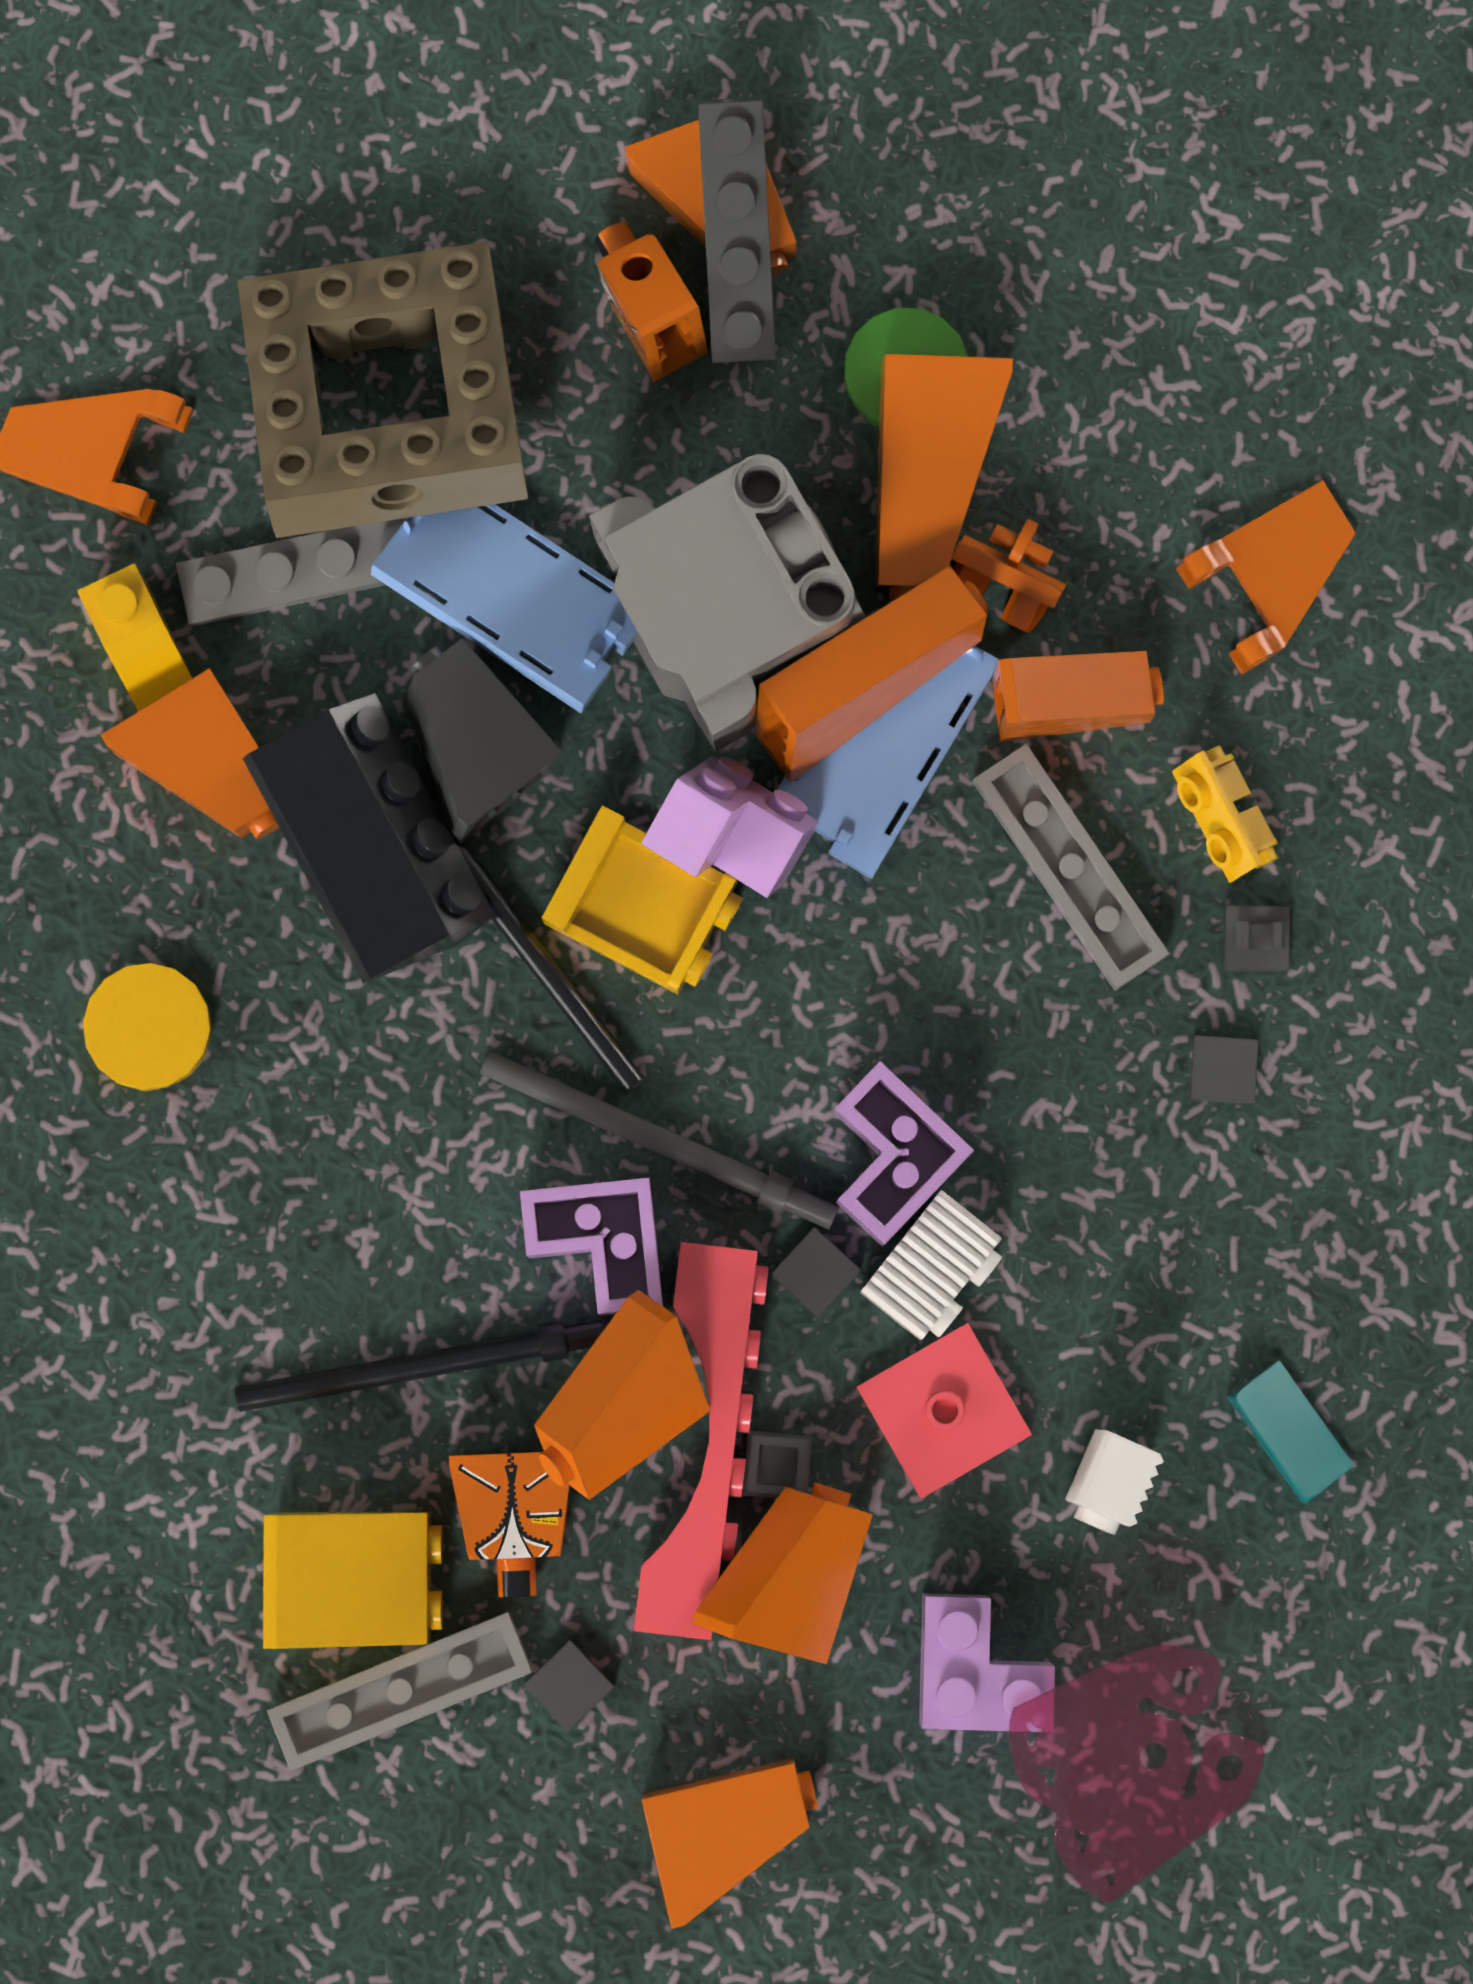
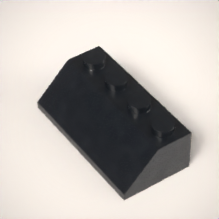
(369, 838)

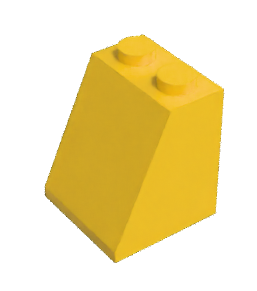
(350, 1579)

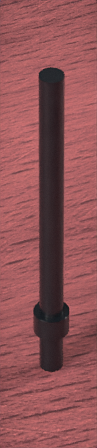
(554, 979)
(551, 1342)

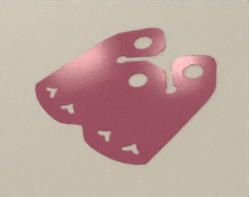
(1099, 1782)

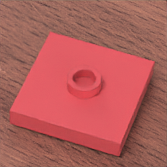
(944, 1410)

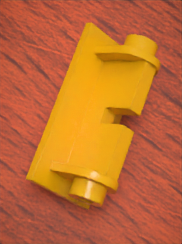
(1235, 840)

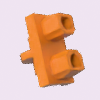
(1032, 588)

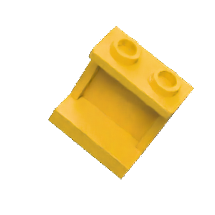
(640, 905)

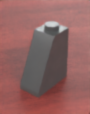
(474, 738)

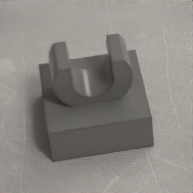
(1256, 938)

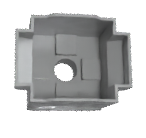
(726, 588)

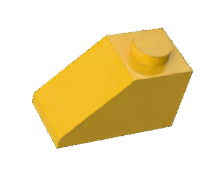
(135, 635)

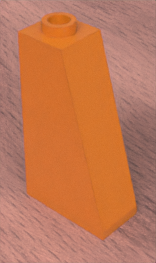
(930, 454)
(866, 671)

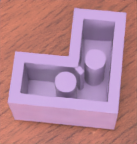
(732, 823)
(913, 1150)
(604, 1219)
(956, 1674)

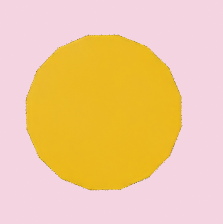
(147, 1027)

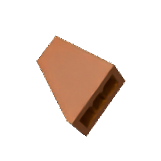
(671, 173)
(1074, 693)
(196, 750)
(621, 1399)
(791, 1575)
(723, 1830)

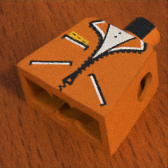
(650, 300)
(510, 1514)

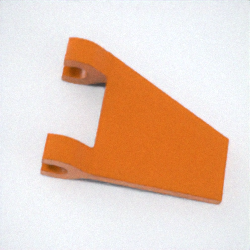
(83, 443)
(1279, 563)

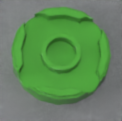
(893, 332)

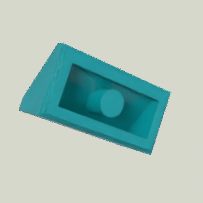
(1290, 1432)

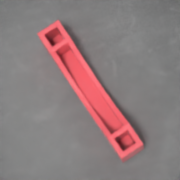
(715, 1305)

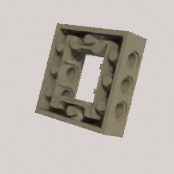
(391, 469)

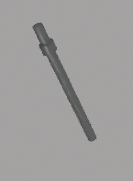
(774, 1190)

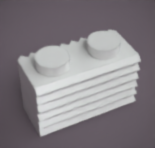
(933, 1266)
(1112, 1481)

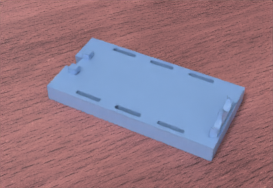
(517, 590)
(877, 770)

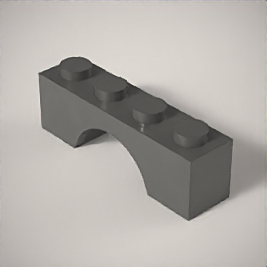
(736, 229)

